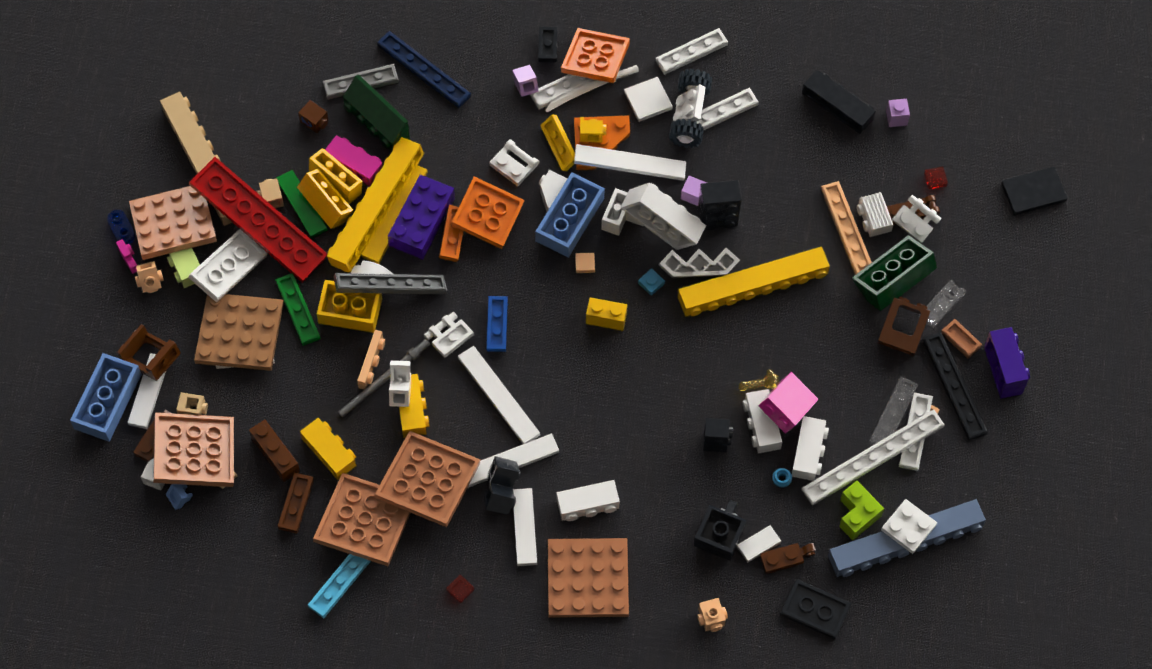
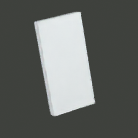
(228, 265)

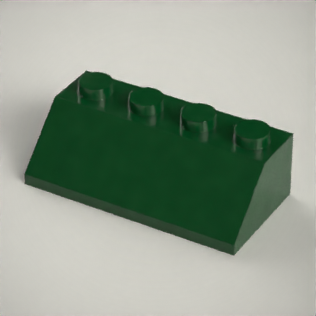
(375, 113)
(895, 272)

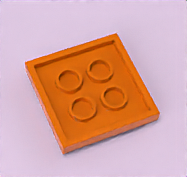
(595, 55)
(487, 212)

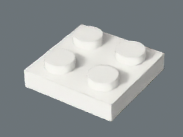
(909, 526)

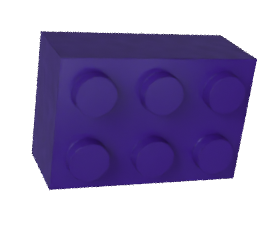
(1006, 362)

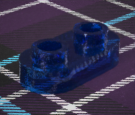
(121, 225)

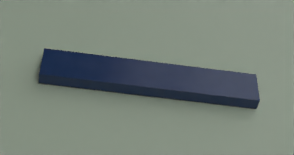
(424, 69)

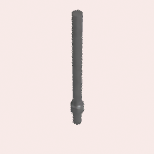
(412, 354)

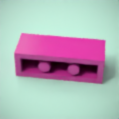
(355, 159)

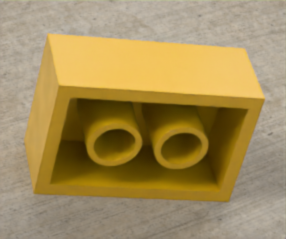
(348, 310)

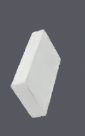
(758, 543)

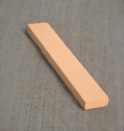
(846, 226)

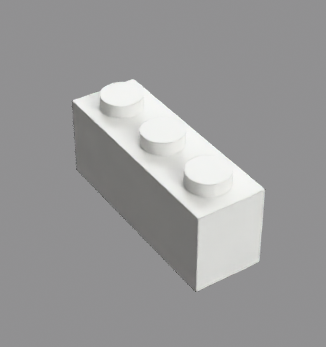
(765, 431)
(810, 448)
(588, 500)

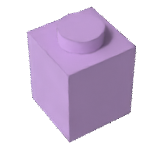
(525, 80)
(898, 112)
(691, 190)

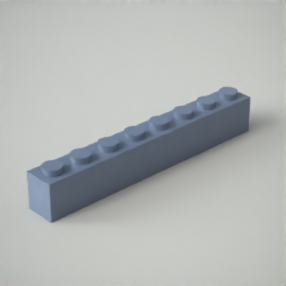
(881, 548)

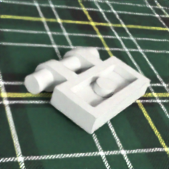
(912, 223)
(452, 338)

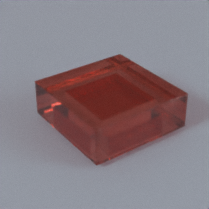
(460, 588)

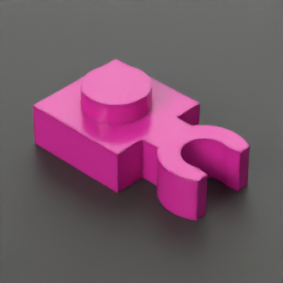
(127, 252)

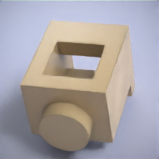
(188, 401)

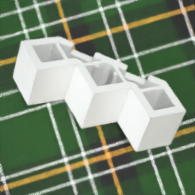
(699, 264)

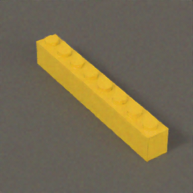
(375, 204)
(753, 281)

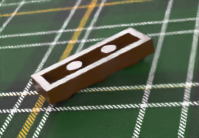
(295, 502)

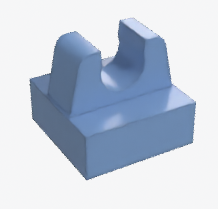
(177, 495)

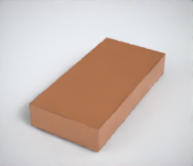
(961, 338)

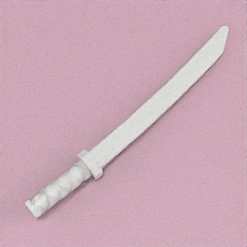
(587, 87)

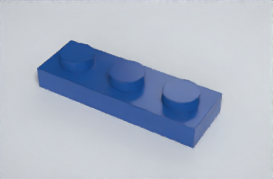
(497, 323)

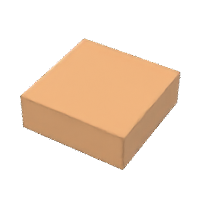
(585, 262)

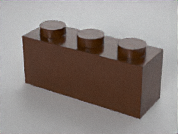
(274, 450)

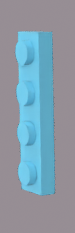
(337, 584)

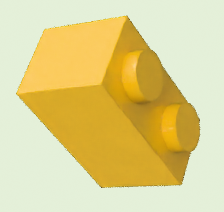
(606, 314)

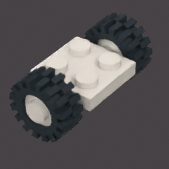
(684, 128)

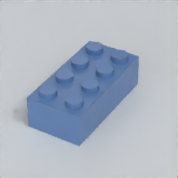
(569, 214)
(106, 397)

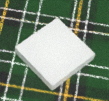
(648, 99)

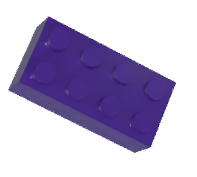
(421, 216)

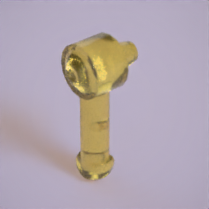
(770, 381)

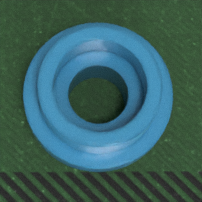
(782, 472)

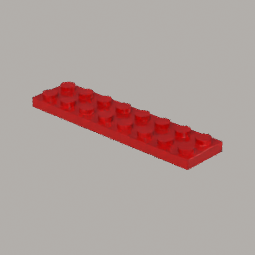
(258, 219)

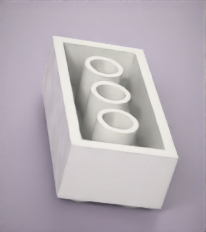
(663, 216)

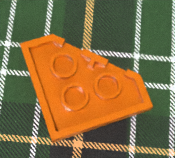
(616, 131)

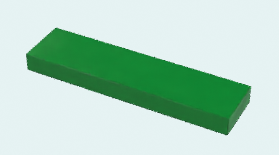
(304, 210)
(297, 309)

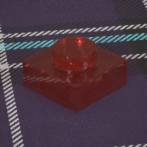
(936, 177)

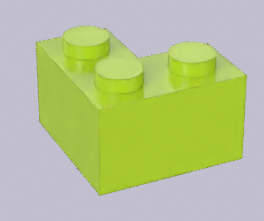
(863, 510)

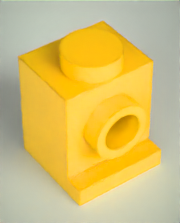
(592, 130)

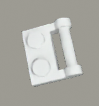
(510, 167)

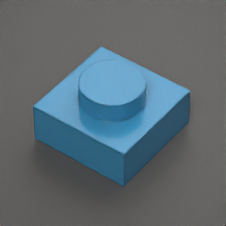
(651, 281)

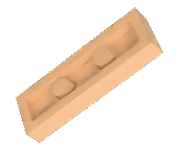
(371, 360)

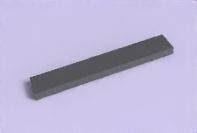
(389, 283)

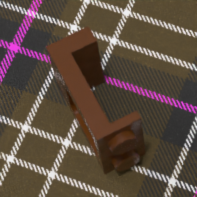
(898, 340)
(160, 363)

